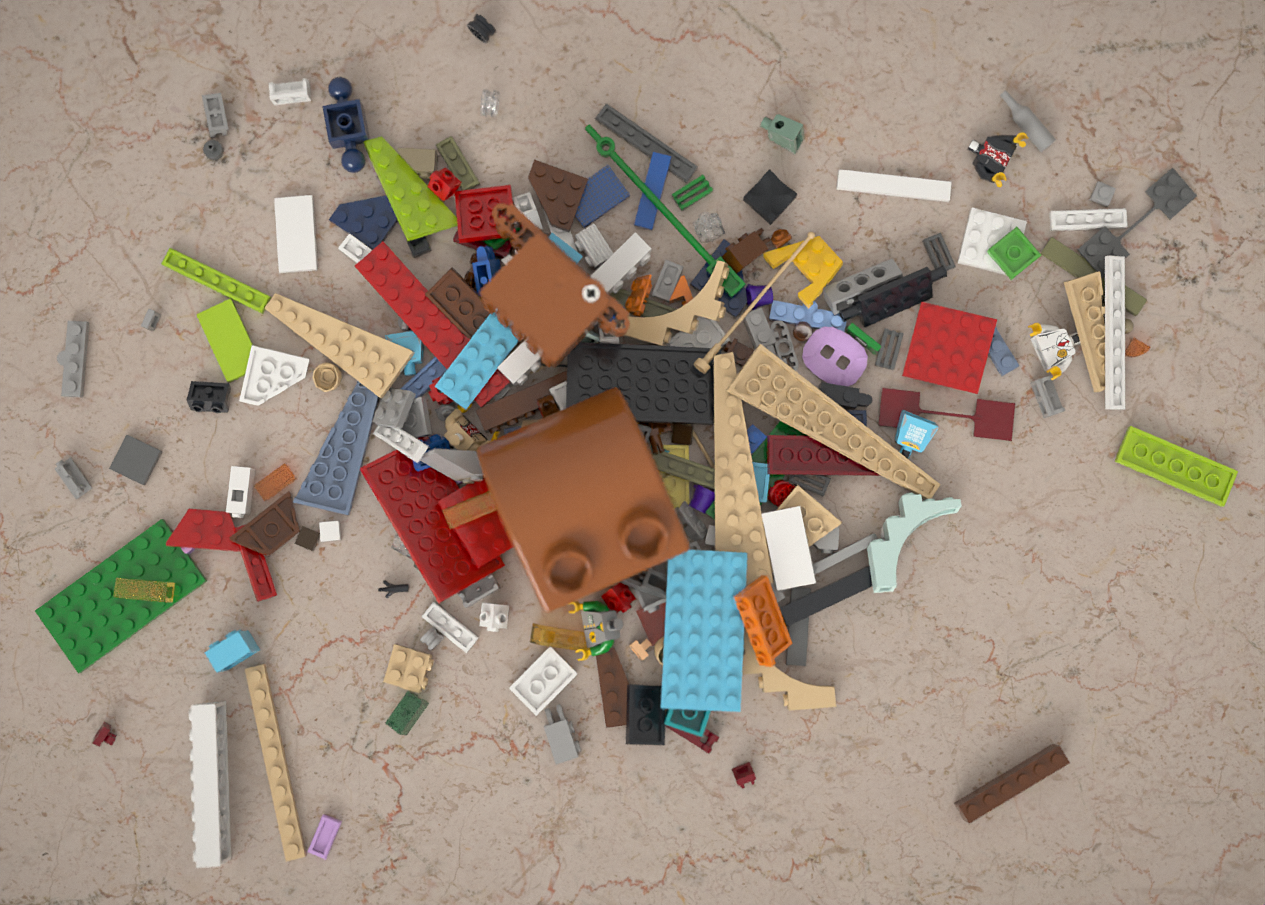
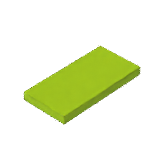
(227, 338)

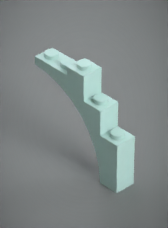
(914, 513)

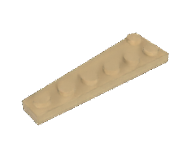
(1087, 310)

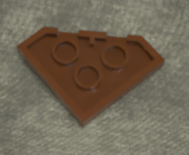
(557, 193)

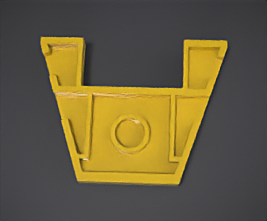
(815, 261)

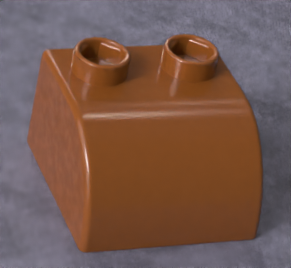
(582, 499)

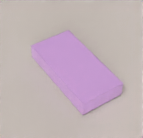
(324, 836)

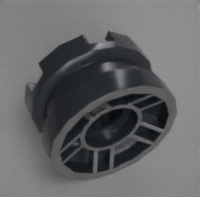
(481, 28)

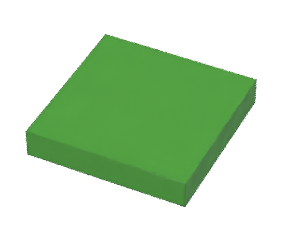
(1013, 253)

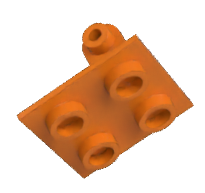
(640, 288)

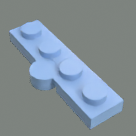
(816, 317)

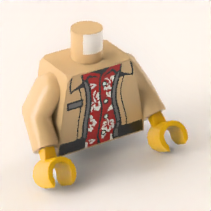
(463, 433)

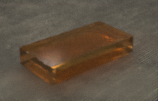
(275, 482)

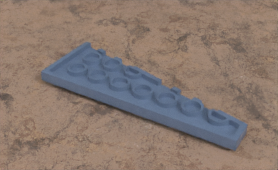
(337, 468)

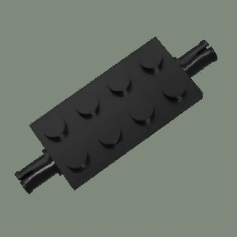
(894, 296)

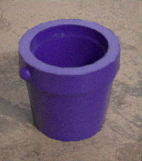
(752, 293)
(702, 498)

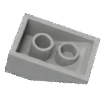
(455, 464)

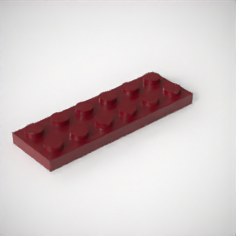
(809, 457)

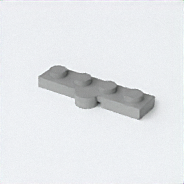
(74, 359)

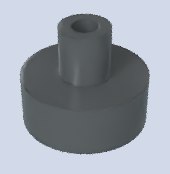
(213, 150)

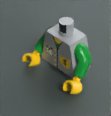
(600, 627)

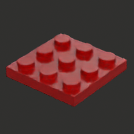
(475, 211)

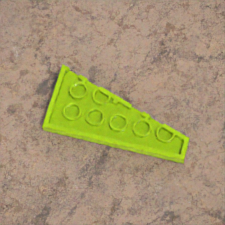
(413, 202)

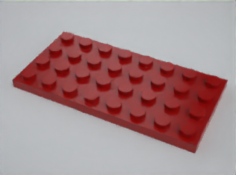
(413, 509)

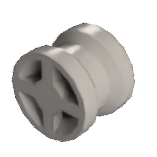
(432, 638)

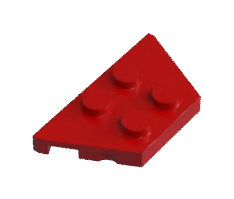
(204, 531)

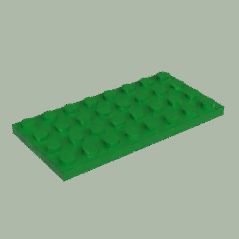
(93, 622)

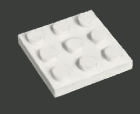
(981, 233)

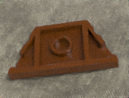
(270, 528)

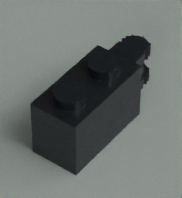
(846, 396)

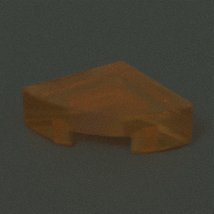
(1136, 348)

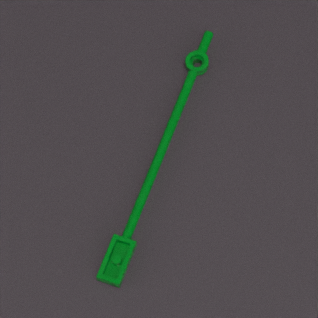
(733, 283)

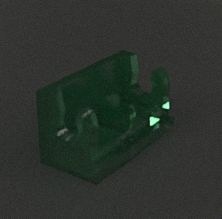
(406, 713)

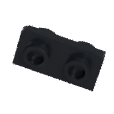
(208, 397)

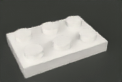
(543, 680)

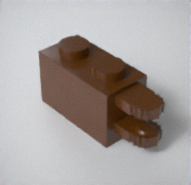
(746, 251)

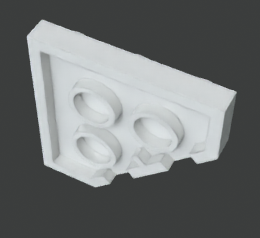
(270, 373)

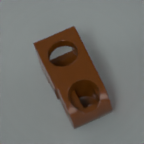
(547, 406)

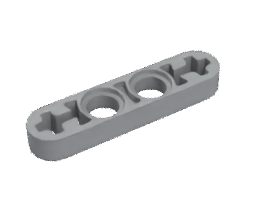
(843, 554)

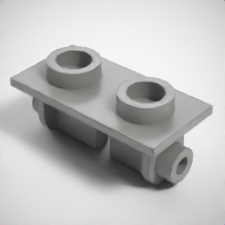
(73, 477)
(695, 528)

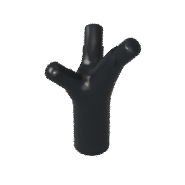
(392, 588)

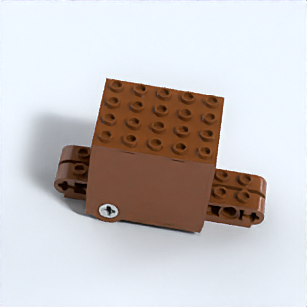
(546, 293)

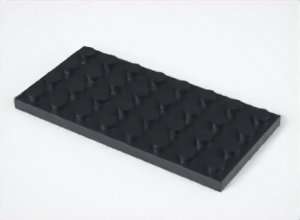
(654, 380)

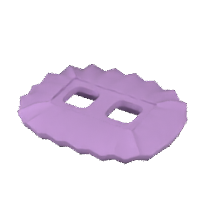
(843, 345)

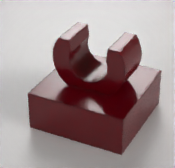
(104, 735)
(744, 774)

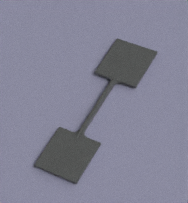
(1168, 194)

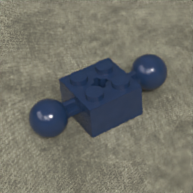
(337, 116)

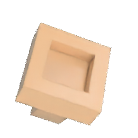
(639, 649)

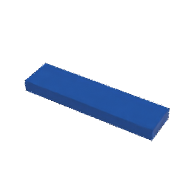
(655, 182)

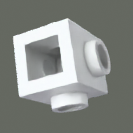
(494, 616)

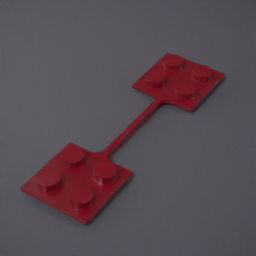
(990, 420)

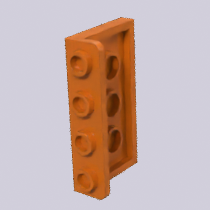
(763, 620)

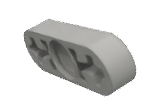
(784, 332)

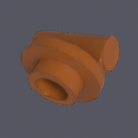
(780, 238)

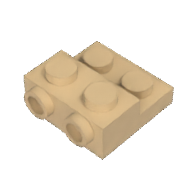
(408, 668)

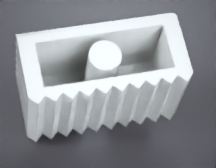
(593, 245)

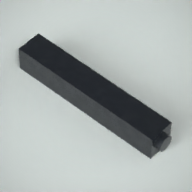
(827, 596)

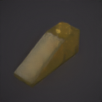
(144, 590)
(558, 637)

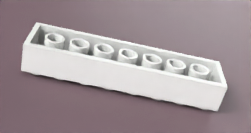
(211, 784)

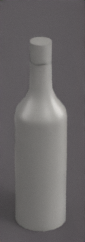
(1029, 123)

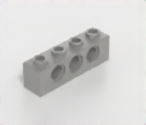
(846, 291)

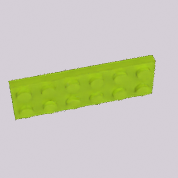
(1176, 466)

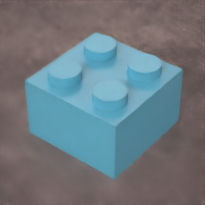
(231, 651)

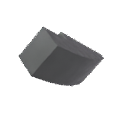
(648, 582)

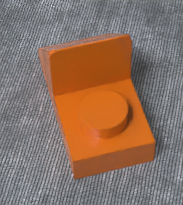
(681, 292)

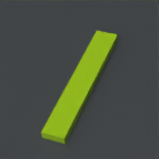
(216, 280)

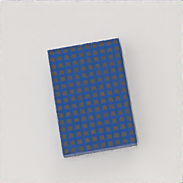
(600, 196)

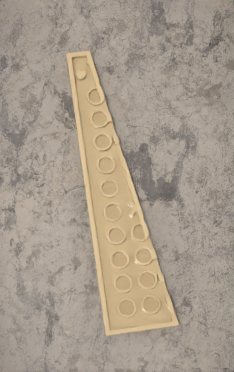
(795, 401)
(737, 502)

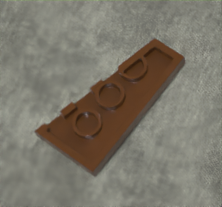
(613, 688)

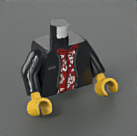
(994, 155)

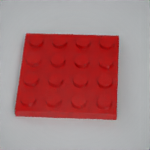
(949, 347)
(484, 536)

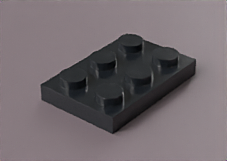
(644, 715)

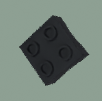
(769, 197)

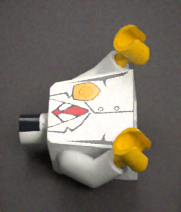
(1053, 347)

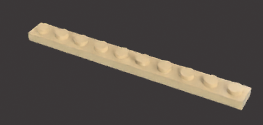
(275, 762)

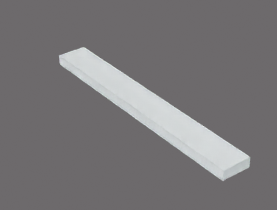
(1115, 332)

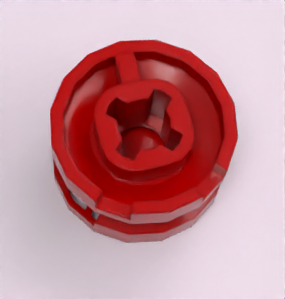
(780, 492)

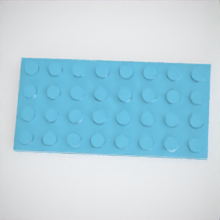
(703, 631)

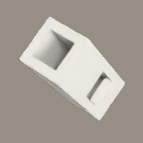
(240, 491)

